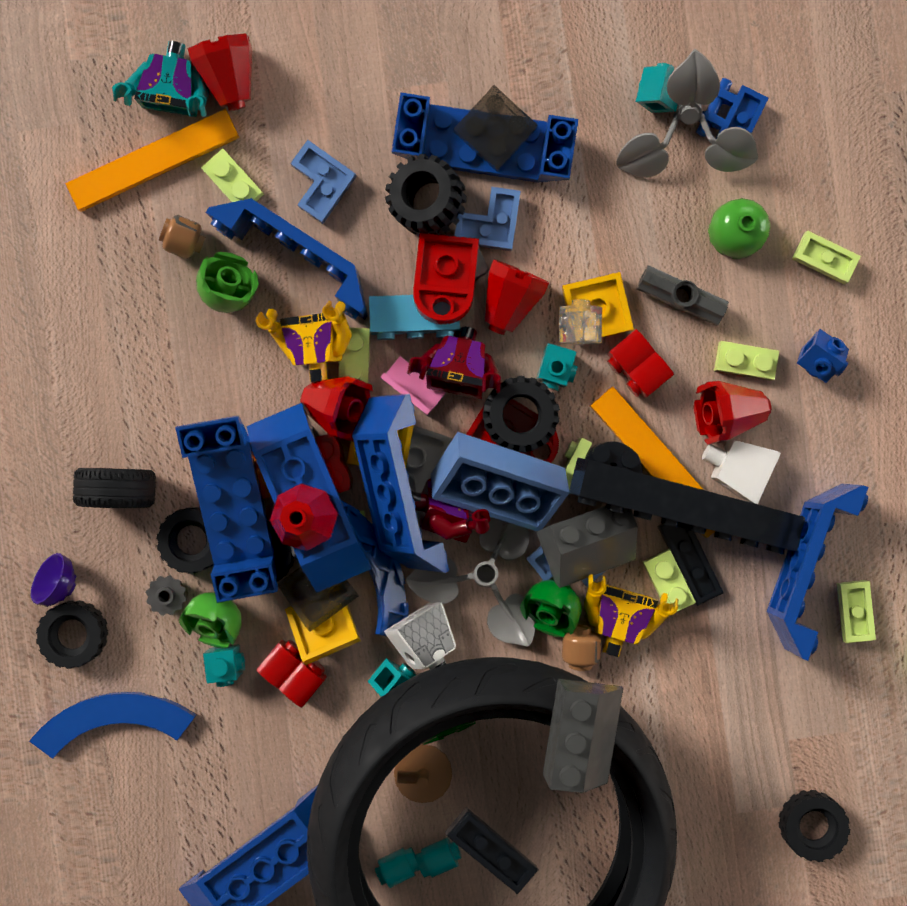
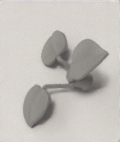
(690, 86)
(503, 620)

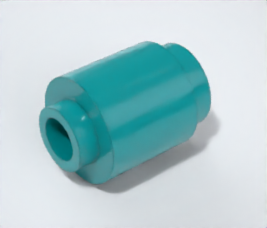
(438, 858)
(397, 867)

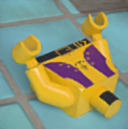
(310, 338)
(624, 614)

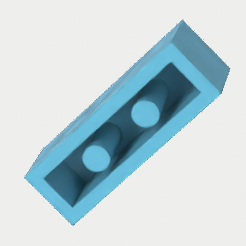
(399, 316)

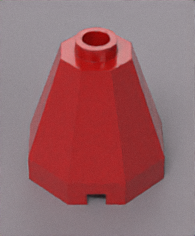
(225, 68)
(511, 296)
(336, 404)
(728, 410)
(317, 514)

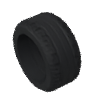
(114, 488)

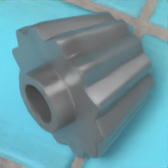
(157, 600)

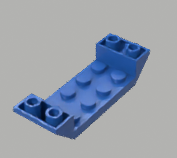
(430, 131)
(239, 216)
(292, 457)
(388, 484)
(230, 507)
(798, 567)
(260, 867)

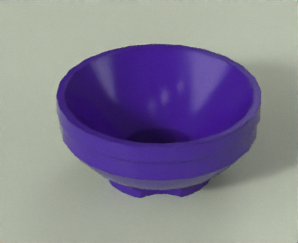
(53, 581)

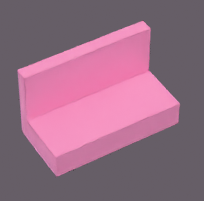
(403, 383)

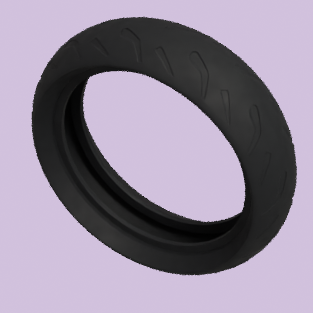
(464, 694)

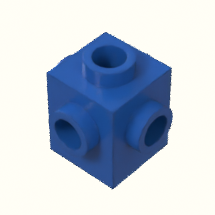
(824, 356)

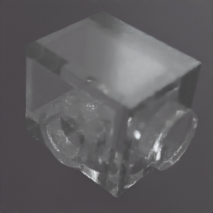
(580, 323)

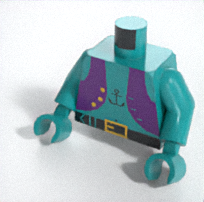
(166, 84)

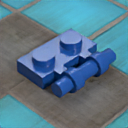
(743, 111)

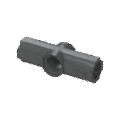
(700, 302)

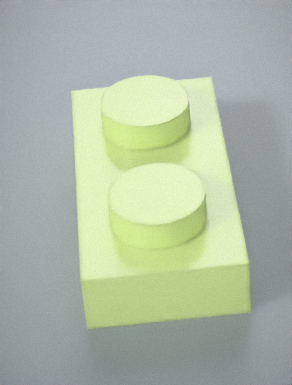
(231, 178)
(826, 257)
(357, 356)
(746, 360)
(575, 450)
(668, 579)
(856, 611)

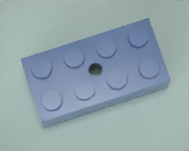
(501, 480)

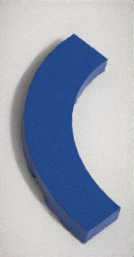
(386, 574)
(112, 709)

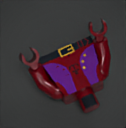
(458, 366)
(446, 519)

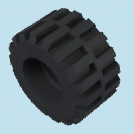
(408, 182)
(546, 407)

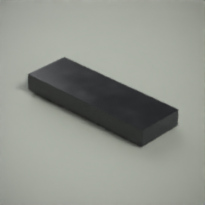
(691, 562)
(491, 850)

